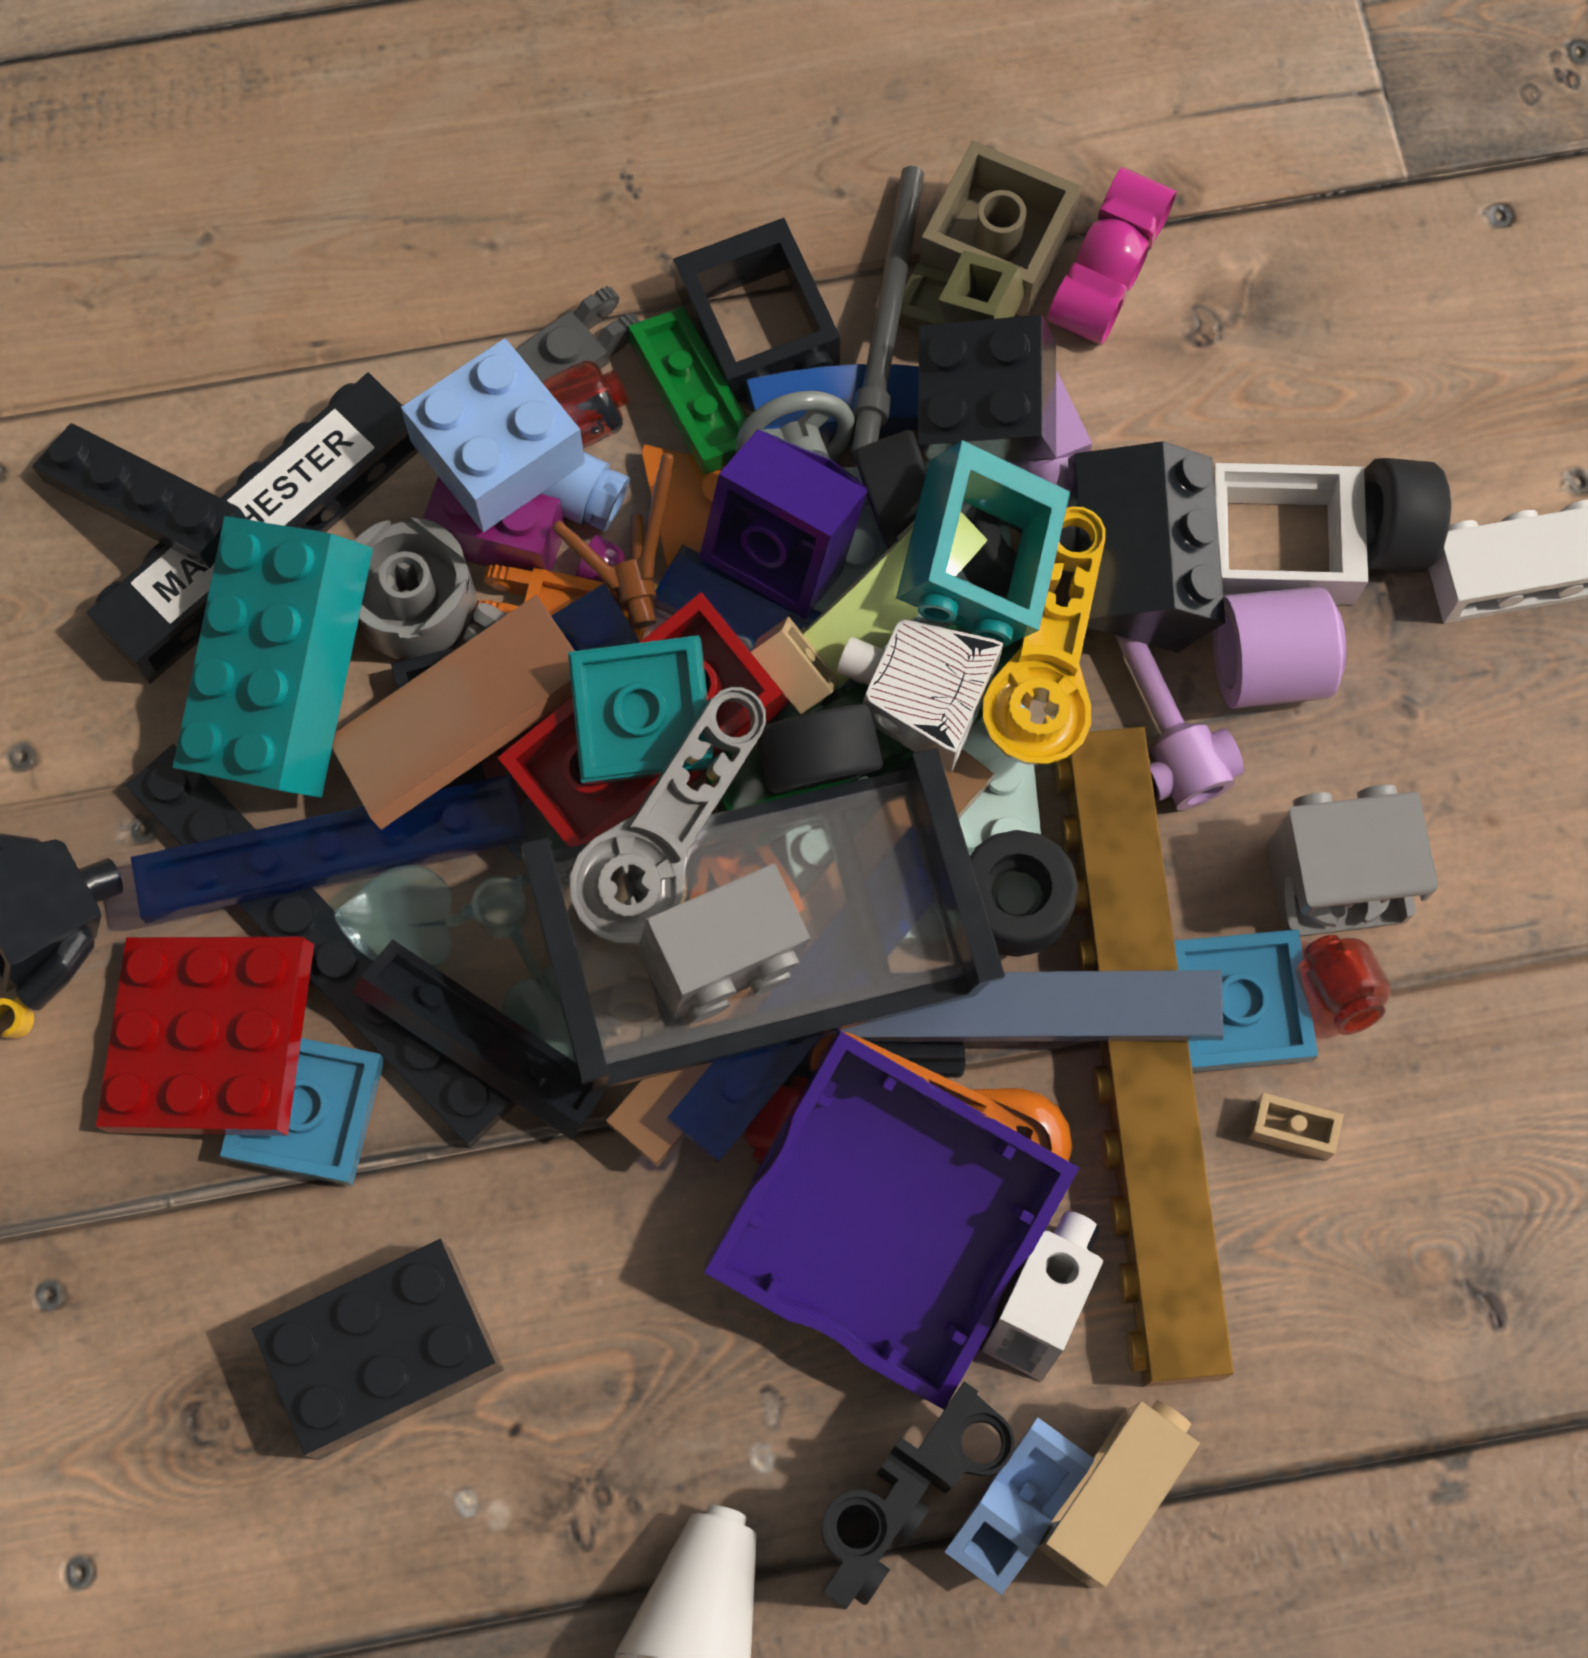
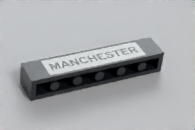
(303, 484)

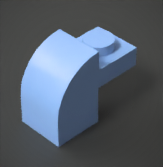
(1019, 1506)

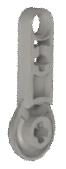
(661, 830)

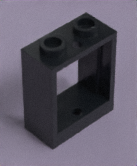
(741, 262)

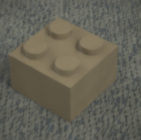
(1003, 213)

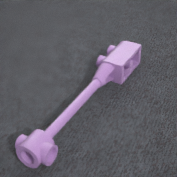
(1187, 757)

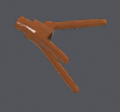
(633, 577)

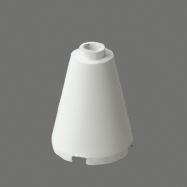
(701, 1594)

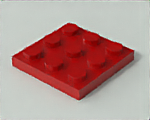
(206, 1036)

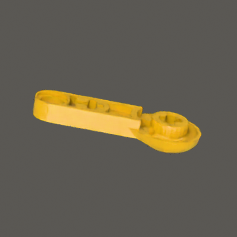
(1049, 665)

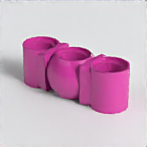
(1111, 256)

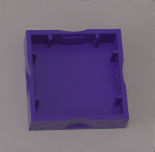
(889, 1218)

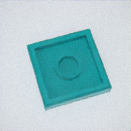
(636, 707)

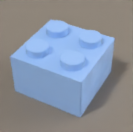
(494, 434)

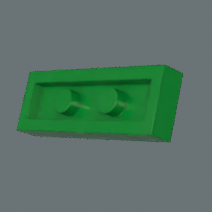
(689, 386)

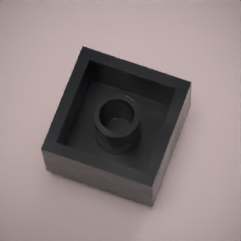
(988, 387)

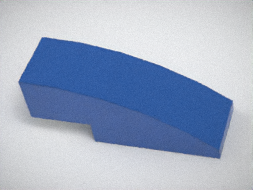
(843, 383)

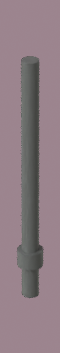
(873, 401)

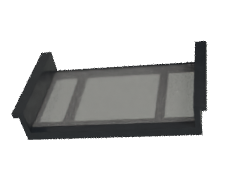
(875, 883)

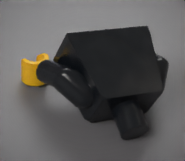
(46, 921)

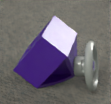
(785, 504)

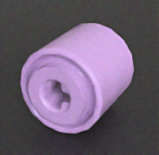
(1279, 647)

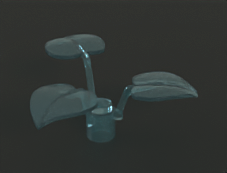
(414, 910)

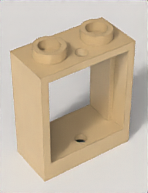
(1119, 1492)

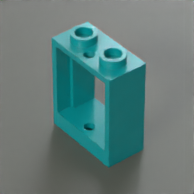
(1002, 491)

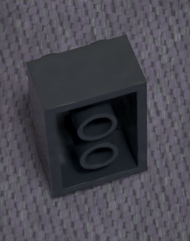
(377, 1350)

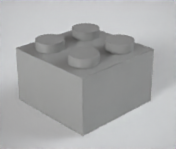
(724, 944)

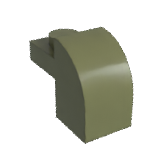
(974, 291)

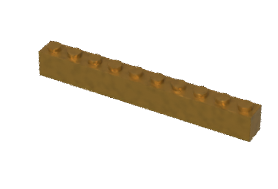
(1146, 1084)

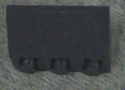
(1161, 542)

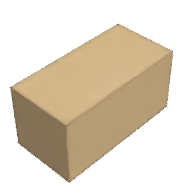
(794, 665)
(1295, 1126)

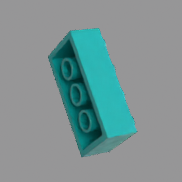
(273, 656)

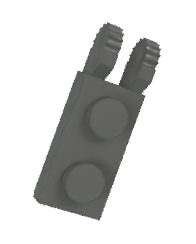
(570, 340)

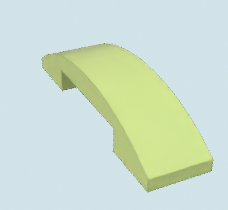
(870, 604)

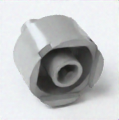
(440, 594)

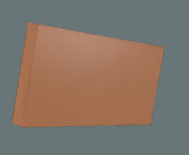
(456, 712)

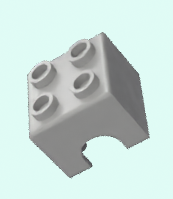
(1351, 861)

